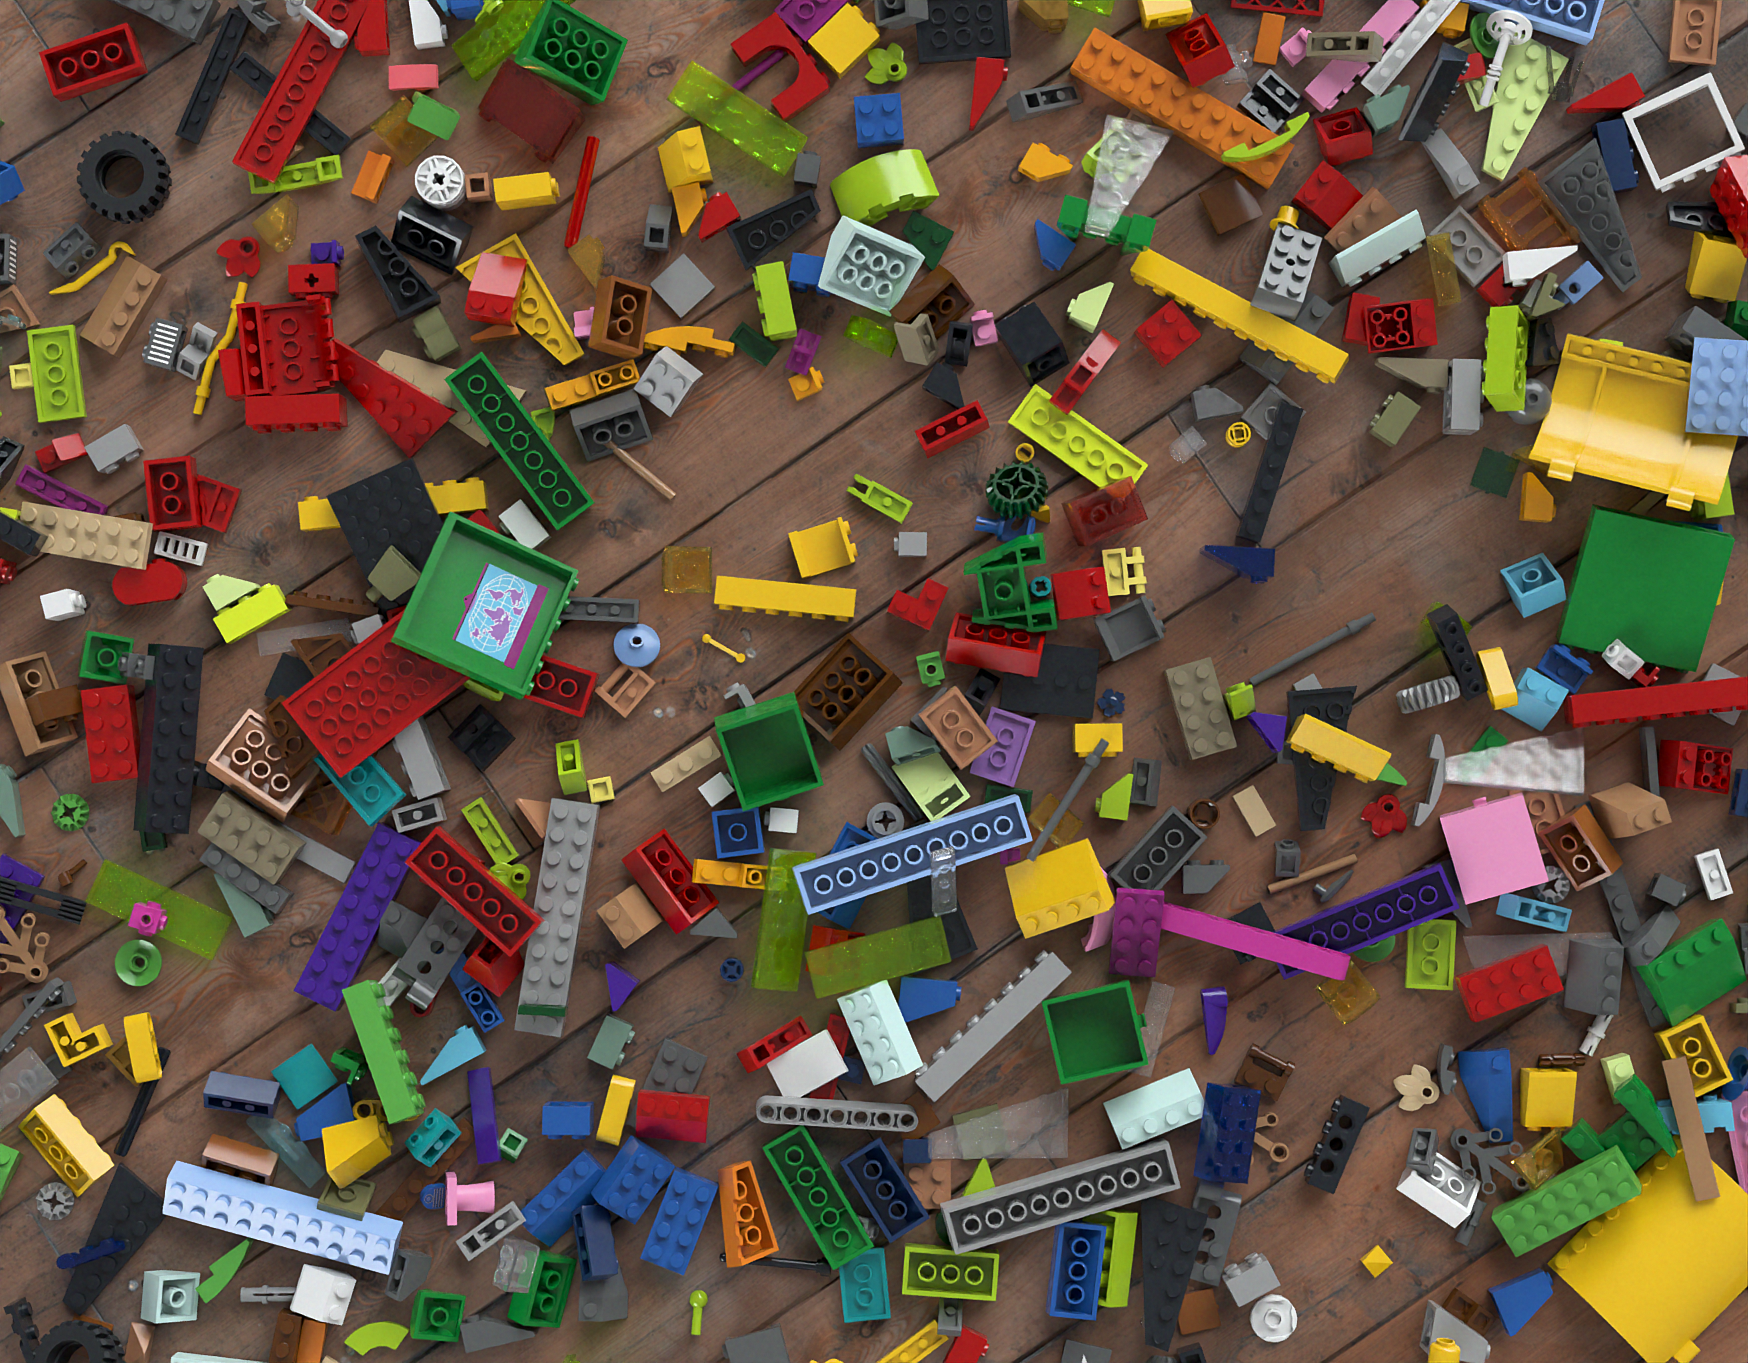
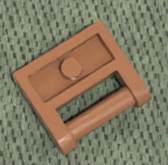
(630, 693)

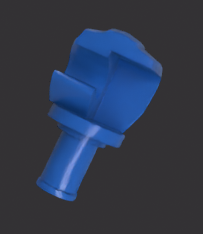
(1003, 529)

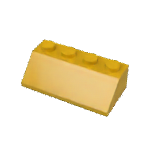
(1338, 748)
(66, 1145)

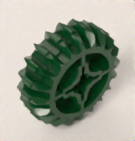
(1014, 483)

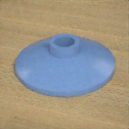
(633, 654)

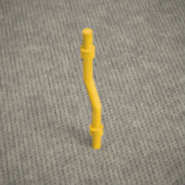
(203, 390)

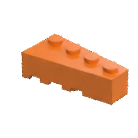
(744, 1216)

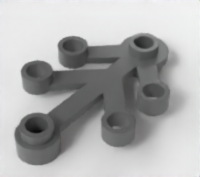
(1486, 1157)

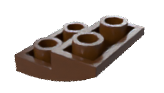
(1230, 204)

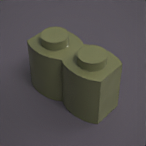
(436, 334)

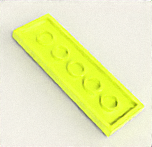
(1075, 440)

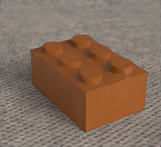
(620, 317)

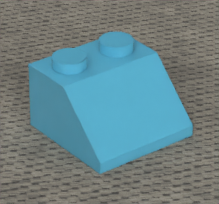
(1534, 584)
(1537, 698)

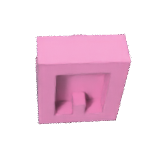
(1295, 48)
(983, 328)

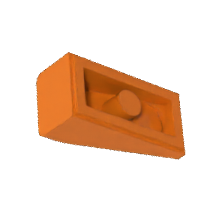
(1269, 38)
(495, 333)
(311, 1341)

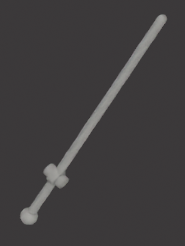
(337, 37)

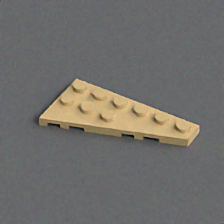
(430, 380)

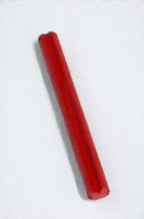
(582, 191)

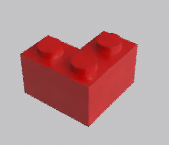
(921, 610)

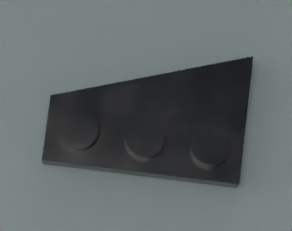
(23, 1326)

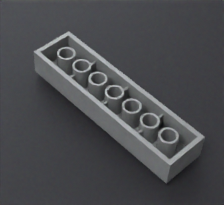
(415, 741)
(992, 1025)

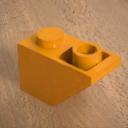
(1043, 165)

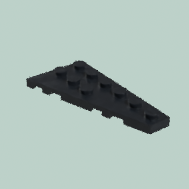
(1312, 778)
(954, 923)
(127, 1214)
(1169, 1252)

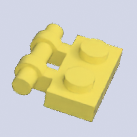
(1116, 571)

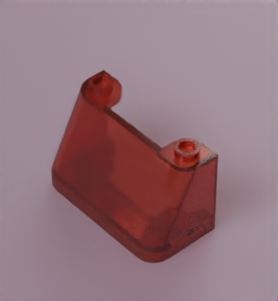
(531, 111)

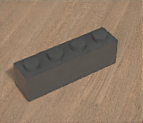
(271, 896)

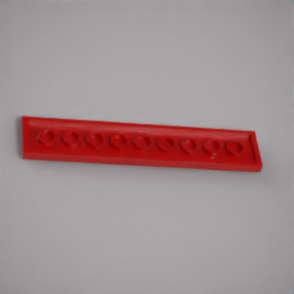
(297, 90)

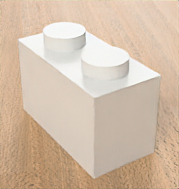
(523, 526)
(63, 604)

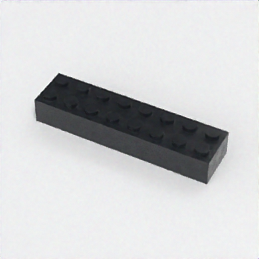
(168, 740)

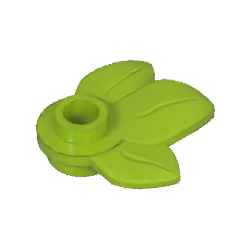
(490, 7)
(884, 62)
(507, 873)

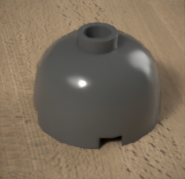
(1537, 403)

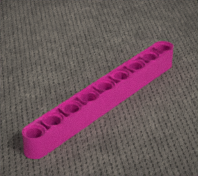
(1255, 941)

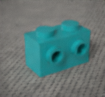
(432, 1137)

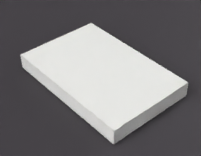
(807, 1066)

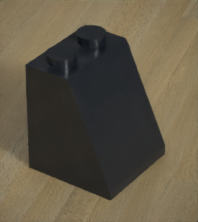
(1032, 343)

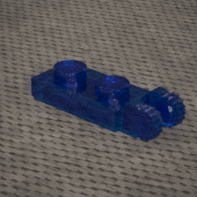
(89, 1254)

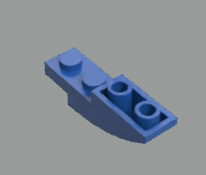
(475, 995)

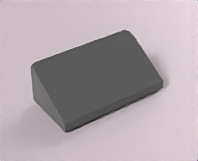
(1145, 781)
(1423, 1150)

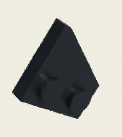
(1542, 344)

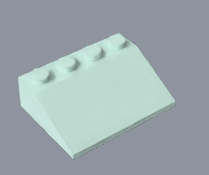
(868, 266)

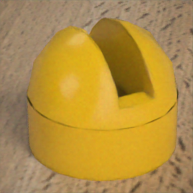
(1021, 455)

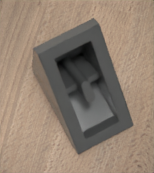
(715, 925)

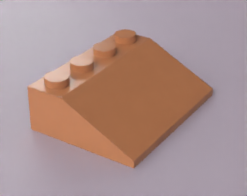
(254, 767)

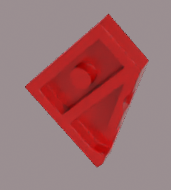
(217, 502)

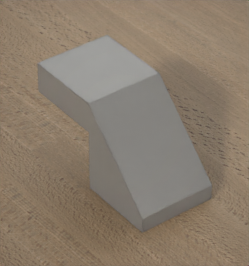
(194, 355)

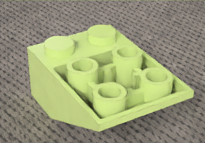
(932, 785)

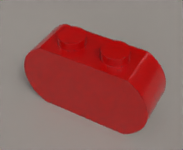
(158, 583)

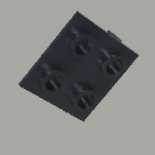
(1255, 917)

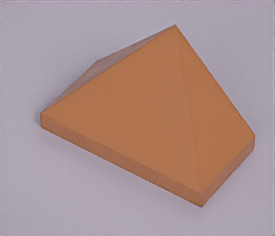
(536, 812)
(139, 1343)

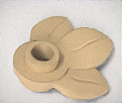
(1412, 1088)

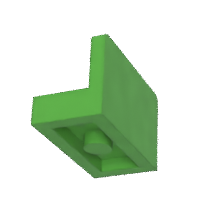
(433, 116)

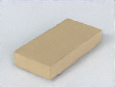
(1254, 810)

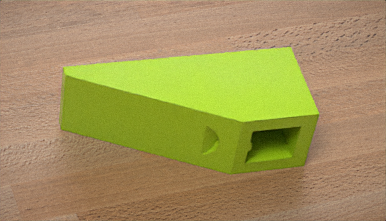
(1239, 700)

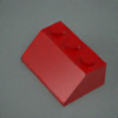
(672, 1116)

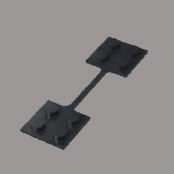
(287, 679)

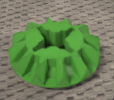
(80, 815)

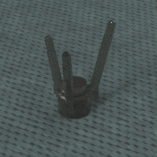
(1563, 90)

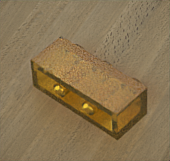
(1443, 268)

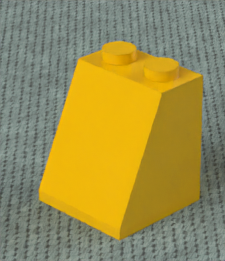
(1164, 13)
(685, 159)
(1714, 268)
(1547, 1097)
(355, 1148)

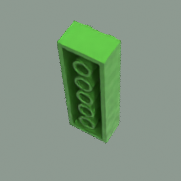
(383, 1051)
(1566, 1201)

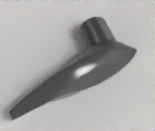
(1327, 894)

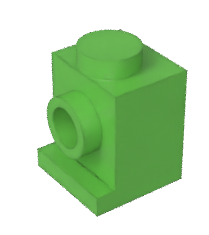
(923, 662)

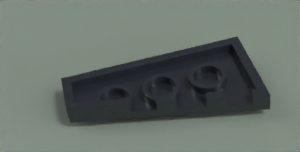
(1698, 217)

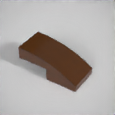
(1469, 1312)

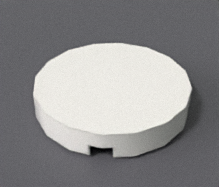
(1273, 1318)

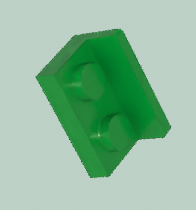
(347, 1059)

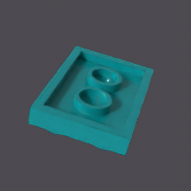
(865, 1287)

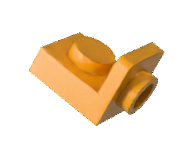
(806, 385)

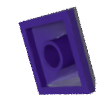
(1270, 728)
(620, 984)

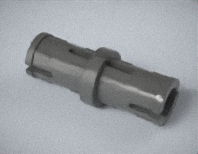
(1471, 1222)

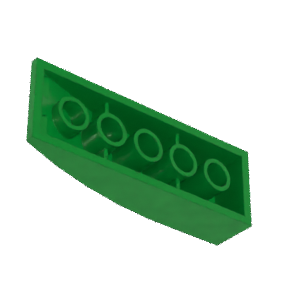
(818, 1195)

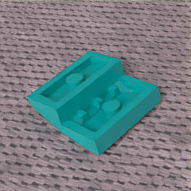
(304, 1076)

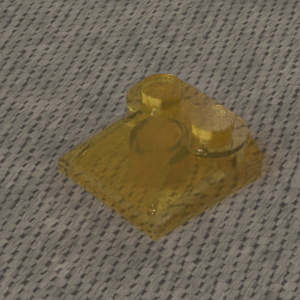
(687, 570)
(1348, 997)

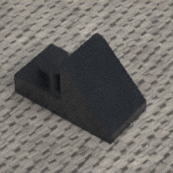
(958, 343)

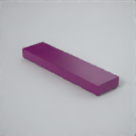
(57, 492)

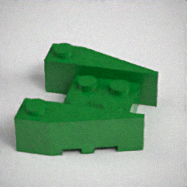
(1132, 232)
(1005, 586)
(1636, 1132)

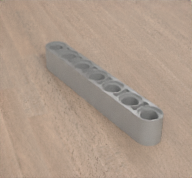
(827, 1106)

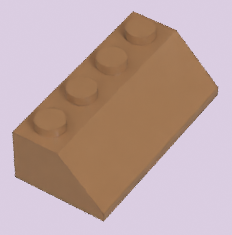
(123, 307)
(20, 681)

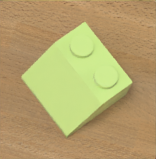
(1089, 307)

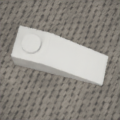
(426, 26)
(1527, 264)

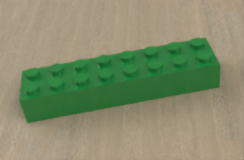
(519, 441)

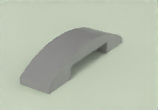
(1436, 752)

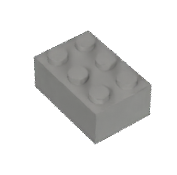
(1463, 397)

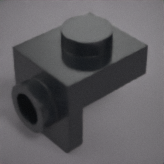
(205, 779)

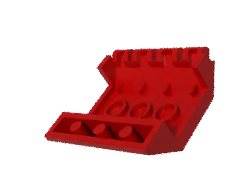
(287, 347)

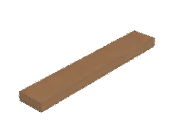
(1690, 1128)

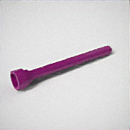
(757, 71)

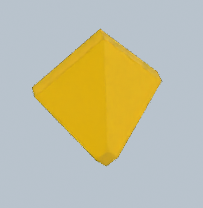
(1042, 515)
(1376, 1261)

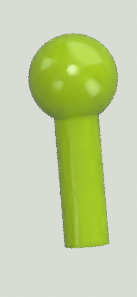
(698, 1300)

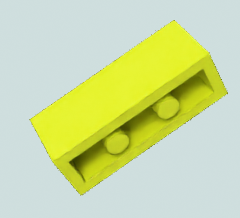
(251, 613)

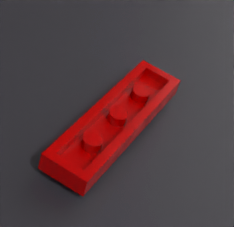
(839, 1033)

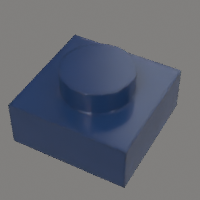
(856, 1070)

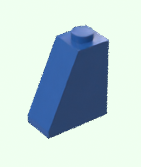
(926, 996)
(329, 1111)
(1521, 1298)

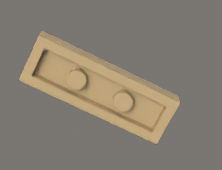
(686, 764)

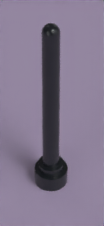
(820, 1266)

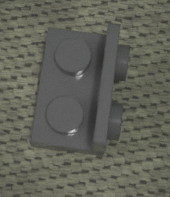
(72, 250)

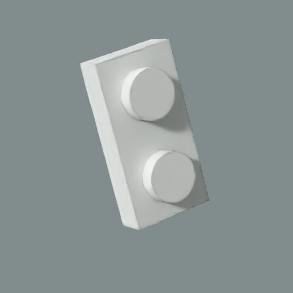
(1713, 874)

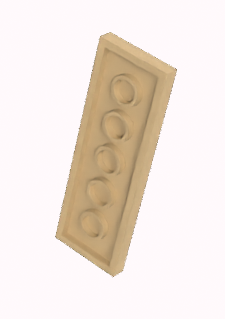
(90, 535)

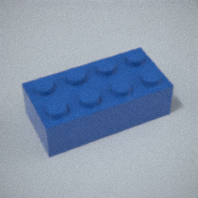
(679, 1220)

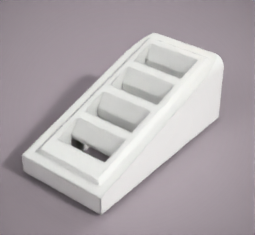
(160, 545)

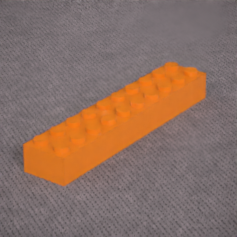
(1176, 105)

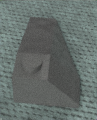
(603, 1299)

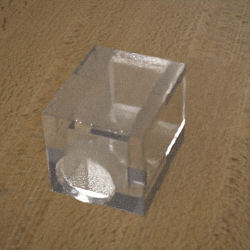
(1187, 445)

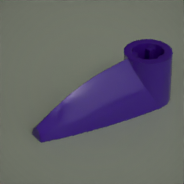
(1214, 1011)

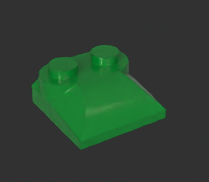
(101, 656)
(437, 1315)

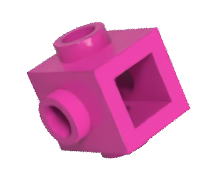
(140, 918)

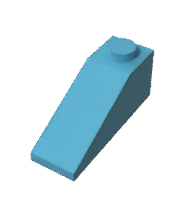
(1534, 912)
(458, 1050)

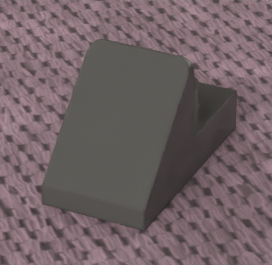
(950, 1316)

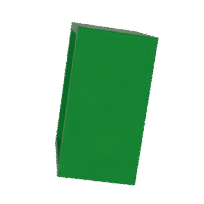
(768, 751)
(1095, 1031)

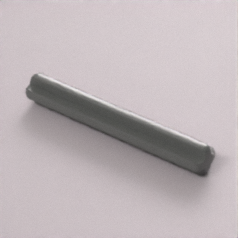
(892, 782)

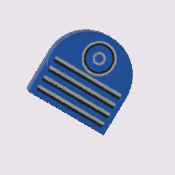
(433, 1196)

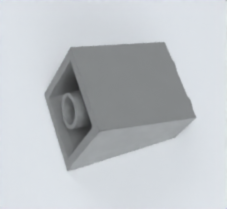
(1442, 1324)

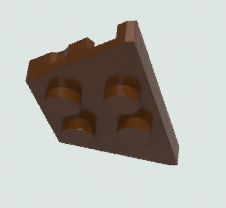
(321, 651)

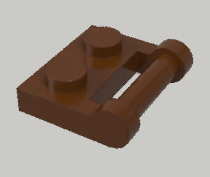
(1261, 1079)

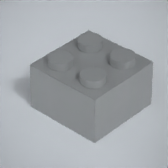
(668, 381)
(1250, 1278)

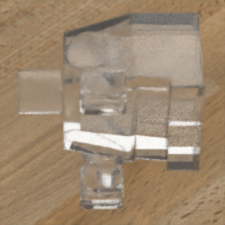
(1241, 60)

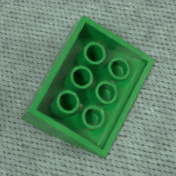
(571, 51)
(1694, 971)

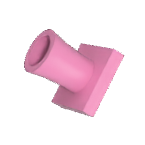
(469, 1197)

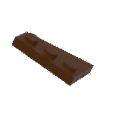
(294, 743)

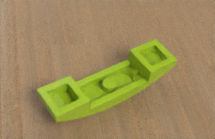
(1241, 153)
(300, 176)

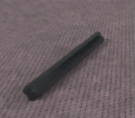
(139, 1108)

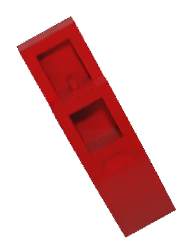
(1084, 372)

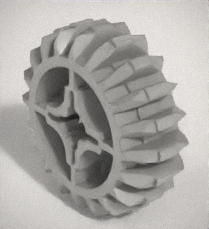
(1428, 694)

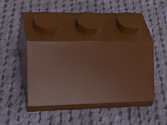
(939, 297)

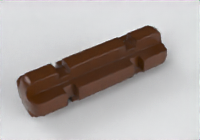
(1561, 1059)

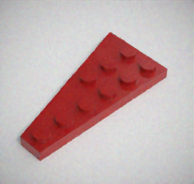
(393, 402)

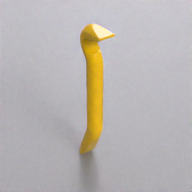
(95, 270)

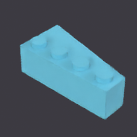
(1712, 1110)

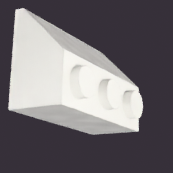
(1444, 1192)

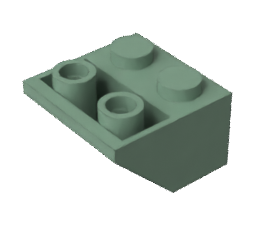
(1385, 111)

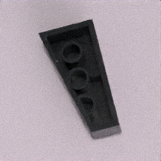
(768, 229)
(400, 282)

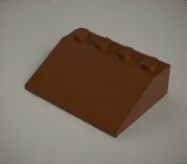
(845, 691)

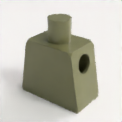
(391, 576)

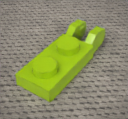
(882, 499)

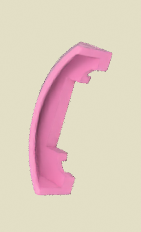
(1102, 926)

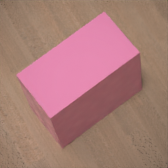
(1493, 848)

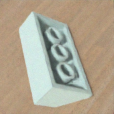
(1378, 249)
(1155, 1108)

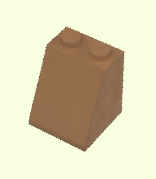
(1628, 810)
(630, 915)

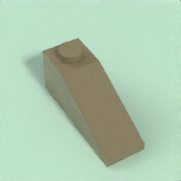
(1345, 46)
(1419, 372)

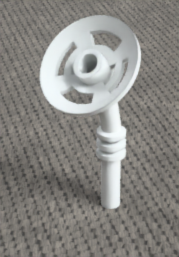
(1505, 38)

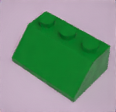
(547, 1292)

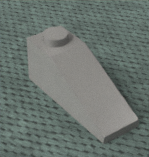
(1450, 164)
(491, 1231)

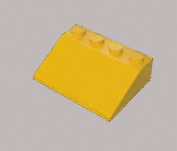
(1058, 888)

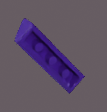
(484, 1116)

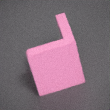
(583, 323)

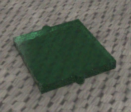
(1494, 472)

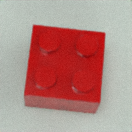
(1167, 333)

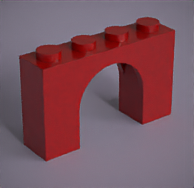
(773, 35)

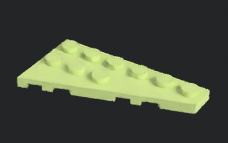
(1521, 97)

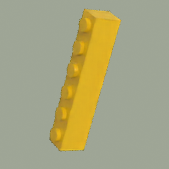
(785, 597)

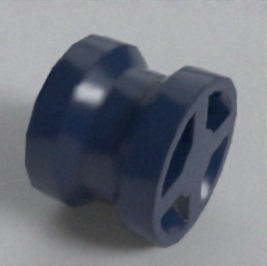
(729, 972)

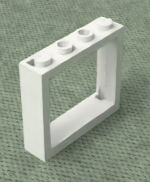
(1708, 164)

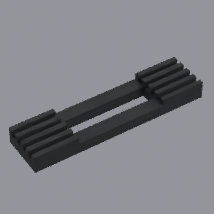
(70, 909)

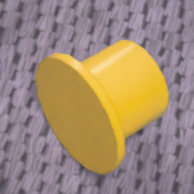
(1287, 216)

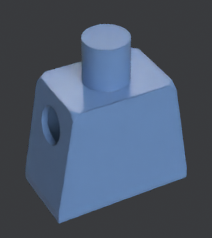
(1584, 278)

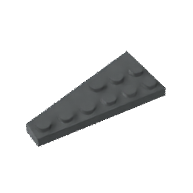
(1588, 202)

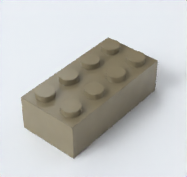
(1200, 708)
(251, 837)

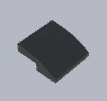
(1270, 101)
(481, 737)

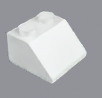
(323, 1294)

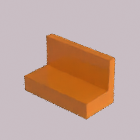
(373, 176)

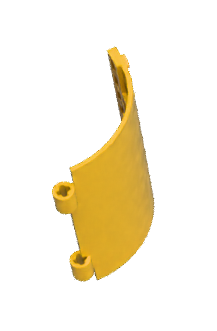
(1625, 421)
(1662, 1260)

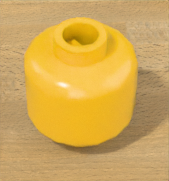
(1444, 1351)

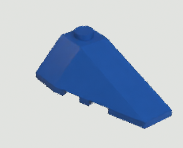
(1489, 1087)

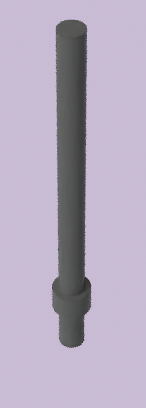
(1352, 627)
(1092, 761)

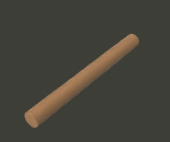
(641, 470)
(1313, 873)

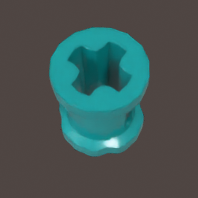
(1047, 586)

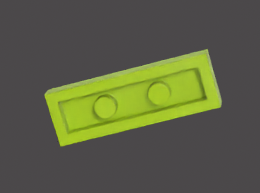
(490, 831)

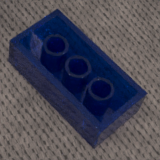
(1227, 1133)

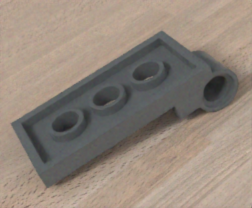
(426, 985)
(1205, 1195)

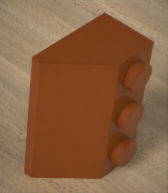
(1581, 848)
(240, 1160)

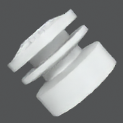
(445, 196)

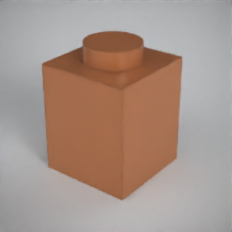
(478, 187)

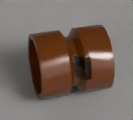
(1203, 813)

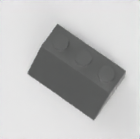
(614, 419)
(1594, 976)

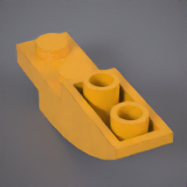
(681, 337)
(592, 386)
(729, 873)

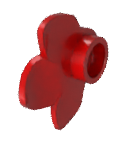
(238, 259)
(1382, 819)

